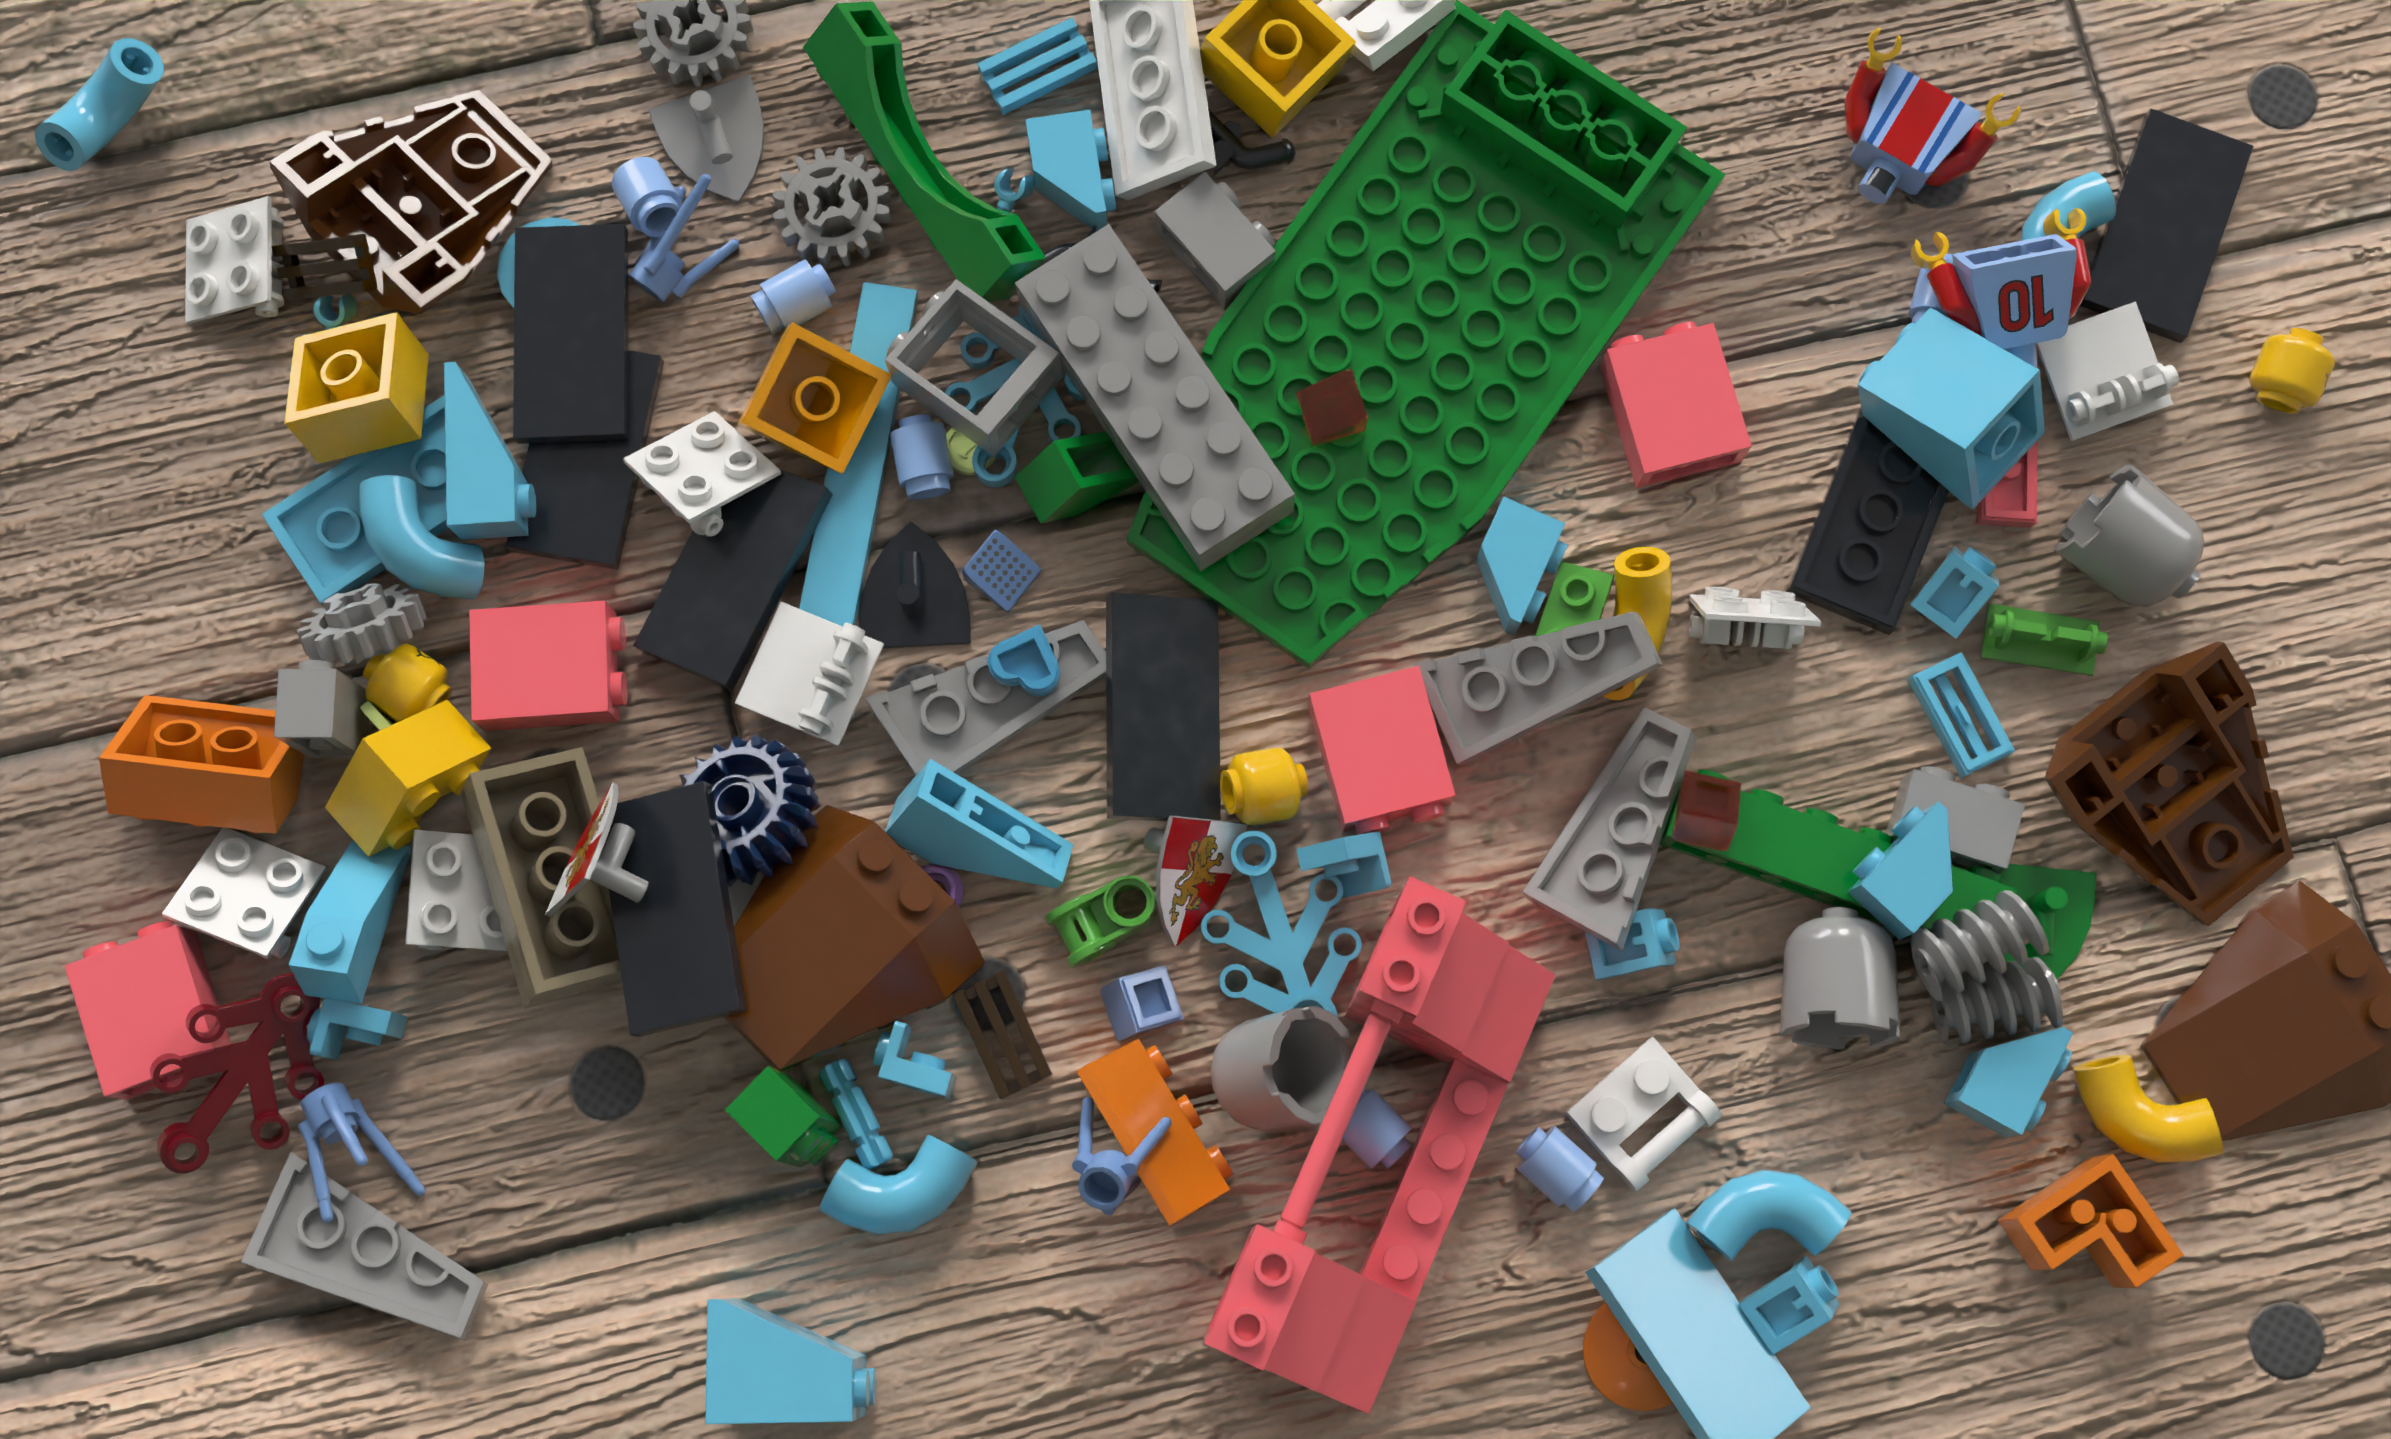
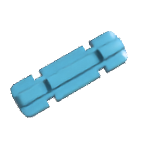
(856, 1114)

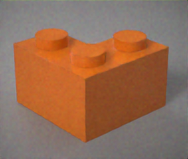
(2098, 1211)

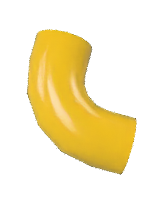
(1645, 588)
(2139, 1124)

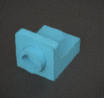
(1957, 590)
(1355, 860)
(1647, 946)
(364, 1025)
(921, 1073)
(1792, 1304)

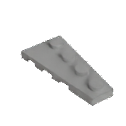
(1519, 686)
(968, 714)
(360, 1256)

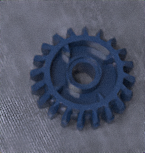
(760, 804)

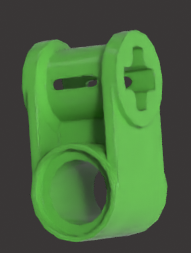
(1100, 920)

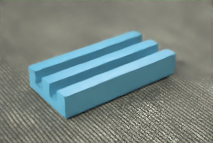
(1029, 48)
(1944, 727)

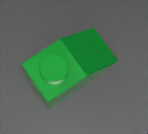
(1074, 476)

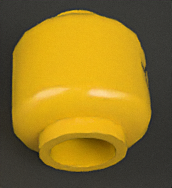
(2292, 371)
(405, 682)
(1263, 786)

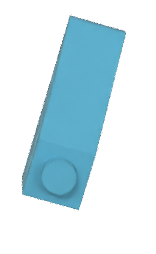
(483, 482)
(973, 831)
(348, 924)

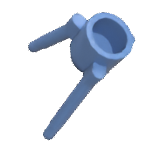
(659, 268)
(336, 1118)
(1110, 1174)

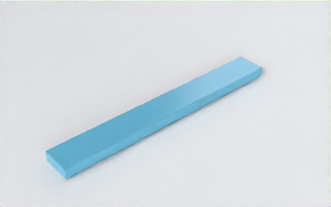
(847, 526)

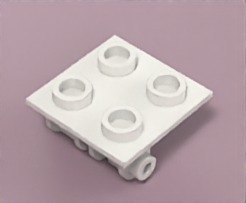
(233, 261)
(2106, 372)
(702, 470)
(1777, 610)
(810, 673)
(245, 893)
(450, 895)

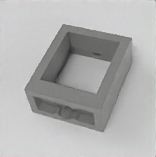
(1013, 401)

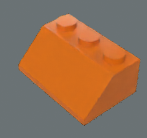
(201, 766)
(1133, 1099)

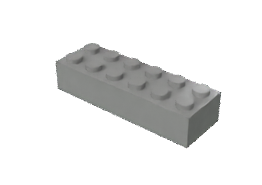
(1155, 397)

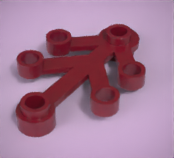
(242, 1064)

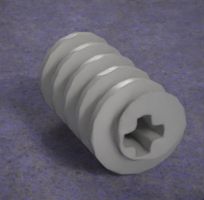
(1974, 940)
(2017, 993)

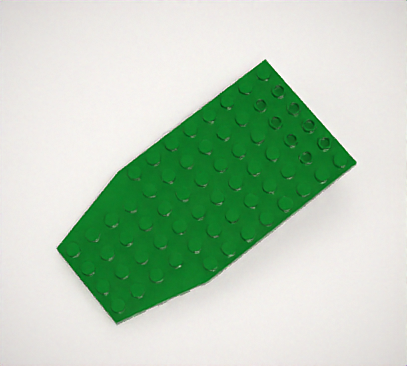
(1469, 282)

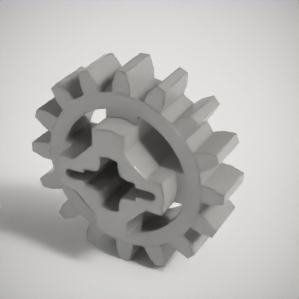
(697, 36)
(837, 229)
(361, 623)

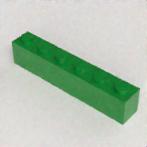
(1816, 855)

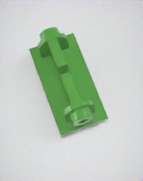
(1575, 598)
(2042, 639)

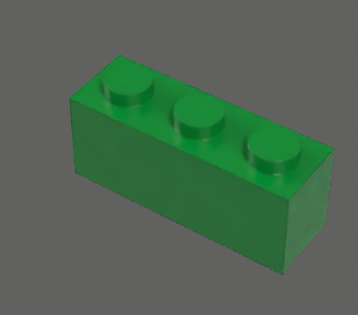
(785, 1119)

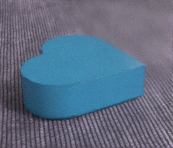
(1025, 662)

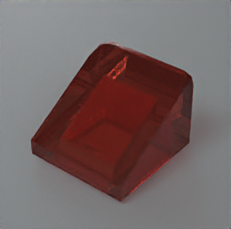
(1333, 408)
(1706, 811)

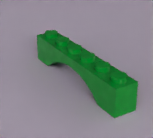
(865, 72)

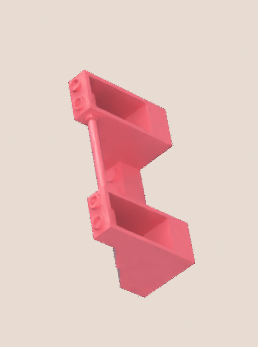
(1456, 997)

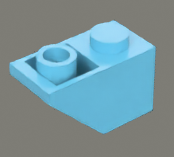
(1067, 168)
(1514, 557)
(1911, 875)
(2005, 1082)

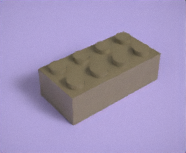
(525, 831)

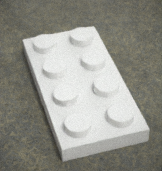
(1152, 93)

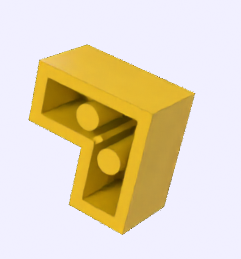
(403, 775)

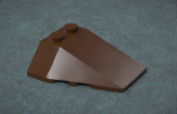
(422, 190)
(2178, 782)
(845, 943)
(2282, 1021)

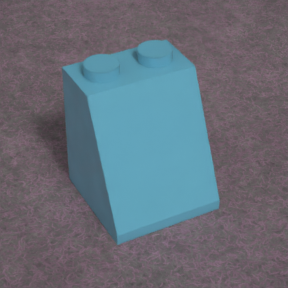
(1954, 404)
(779, 1371)

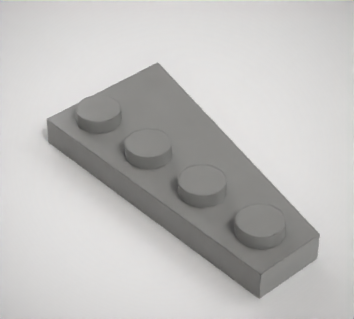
(1613, 837)

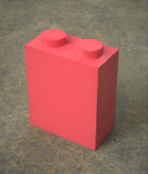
(1674, 403)
(546, 665)
(1381, 751)
(138, 1002)

